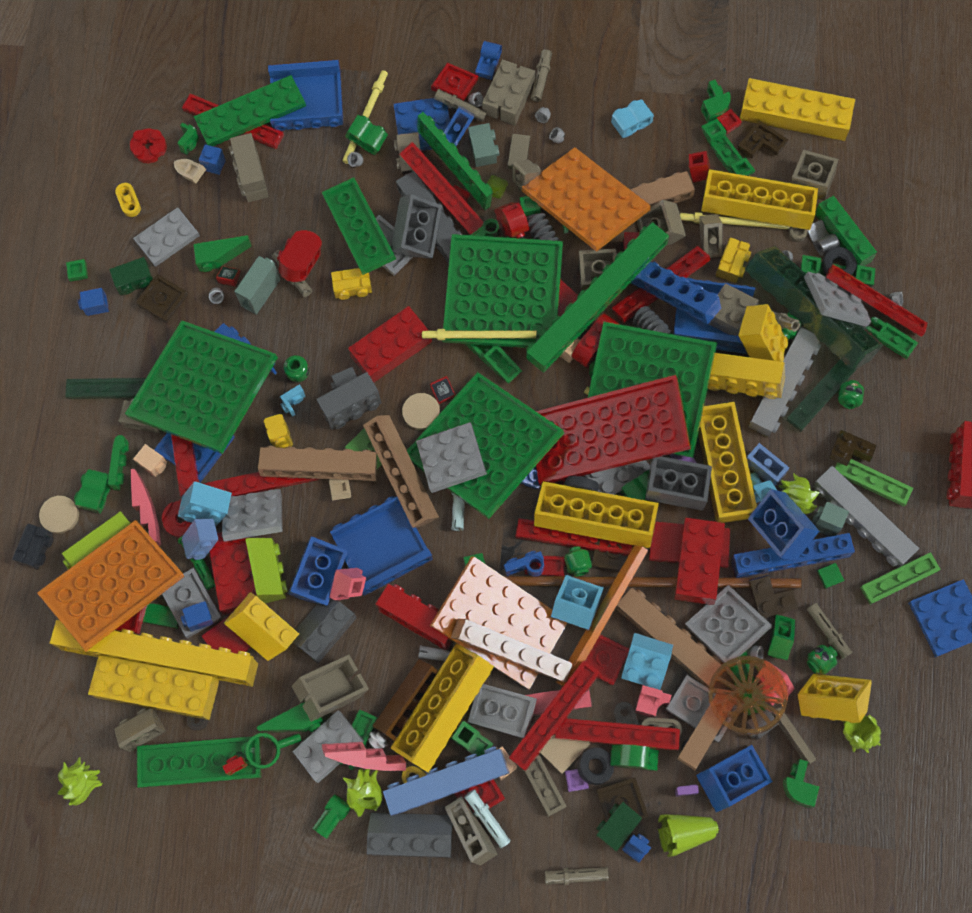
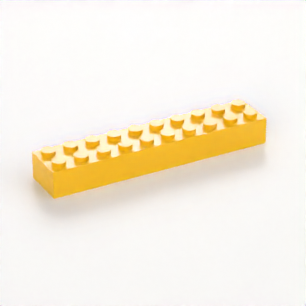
(166, 653)

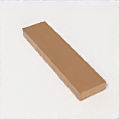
(703, 736)

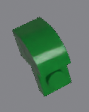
(718, 102)
(470, 739)
(634, 757)
(797, 790)

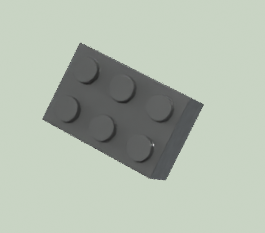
(349, 401)
(678, 483)

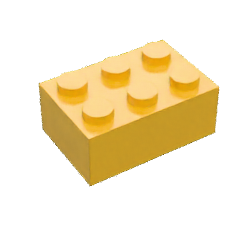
(762, 334)

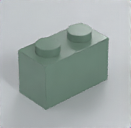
(482, 144)
(830, 519)

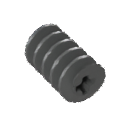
(540, 229)
(646, 319)

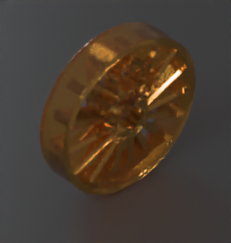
(772, 678)

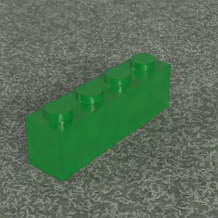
(849, 235)

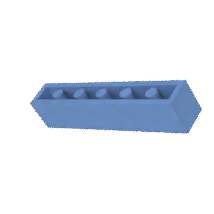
(446, 781)

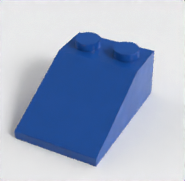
(734, 778)

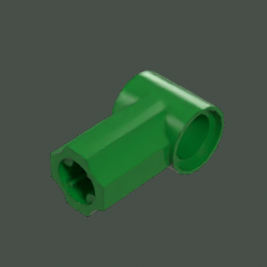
(489, 223)
(334, 812)

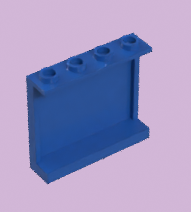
(320, 89)
(688, 326)
(381, 544)

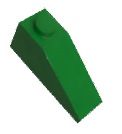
(217, 253)
(291, 721)

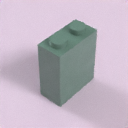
(257, 285)

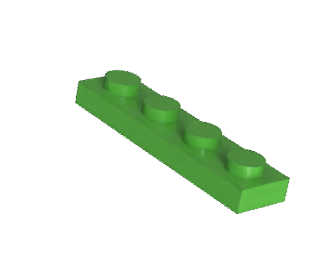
(875, 482)
(900, 578)

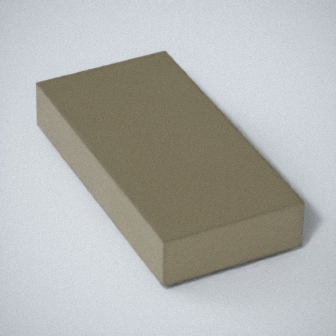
(518, 149)

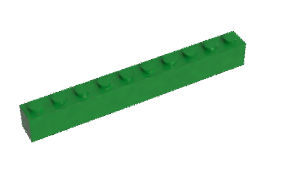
(597, 297)

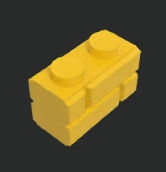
(733, 259)
(351, 283)
(278, 431)

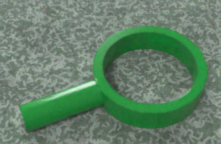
(278, 745)

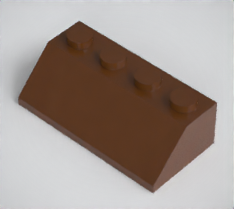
(405, 700)

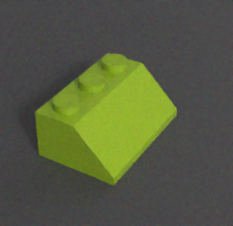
(266, 569)

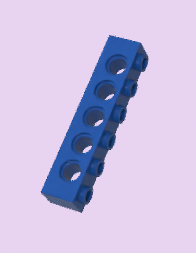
(678, 292)
(816, 552)

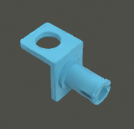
(760, 489)

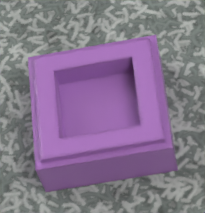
(574, 781)
(686, 790)

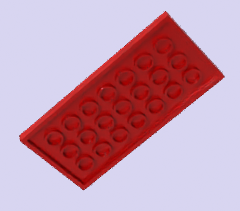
(615, 430)

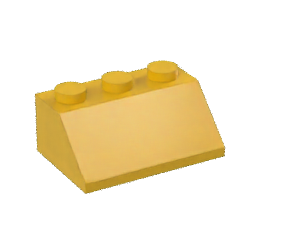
(261, 627)
(835, 698)

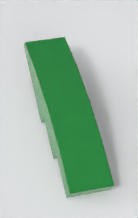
(496, 360)

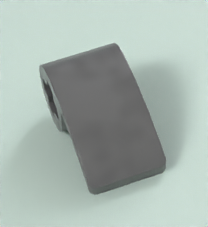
(821, 239)

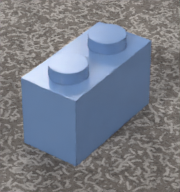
(766, 465)
(199, 538)

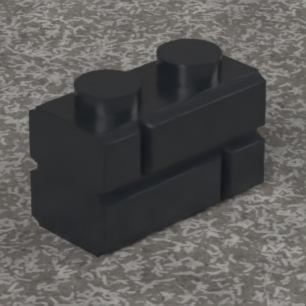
(33, 546)

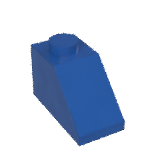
(458, 125)

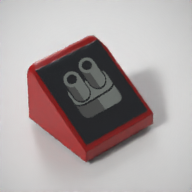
(228, 276)
(442, 390)

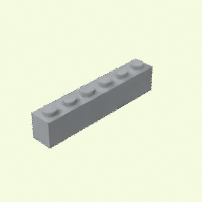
(795, 362)
(866, 518)

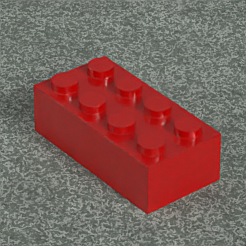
(390, 344)
(961, 470)
(699, 561)
(231, 573)
(411, 614)

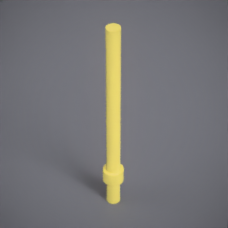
(377, 88)
(732, 221)
(441, 334)

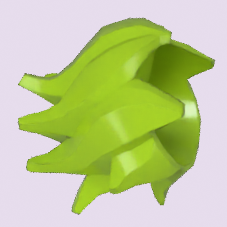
(800, 493)
(862, 734)
(77, 782)
(363, 792)

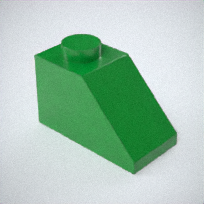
(781, 637)

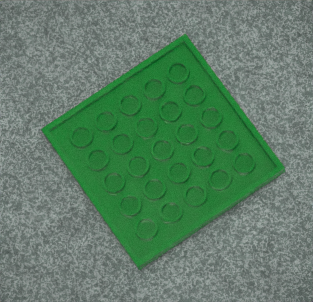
(502, 287)
(639, 355)
(201, 386)
(508, 437)

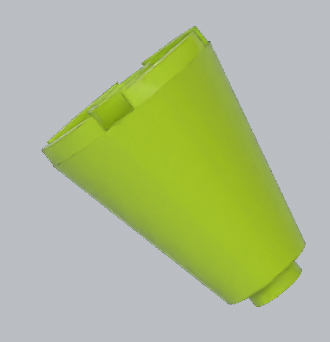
(685, 832)

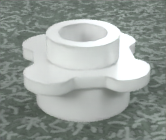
(377, 740)

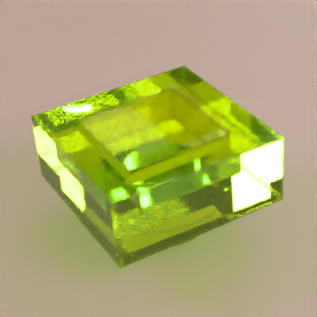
(498, 186)

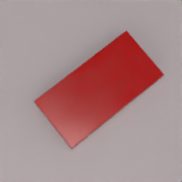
(667, 543)

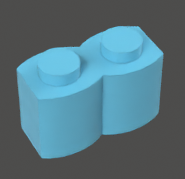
(632, 118)

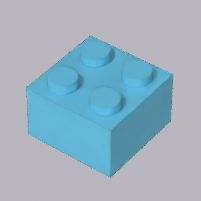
(204, 503)
(577, 602)
(647, 661)

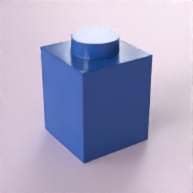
(212, 159)
(93, 302)
(197, 616)

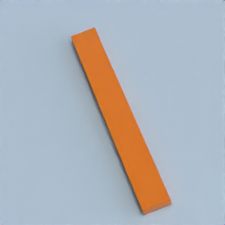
(606, 608)

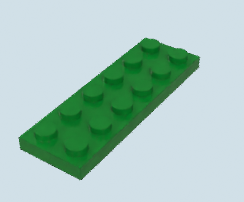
(250, 111)
(454, 161)
(358, 226)
(194, 762)

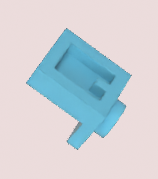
(292, 397)

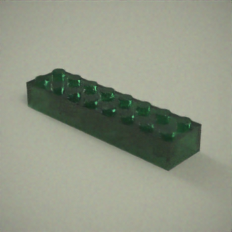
(787, 284)

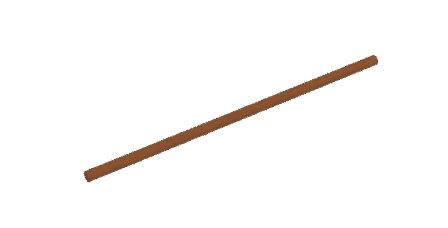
(647, 581)

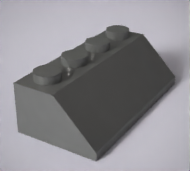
(409, 835)

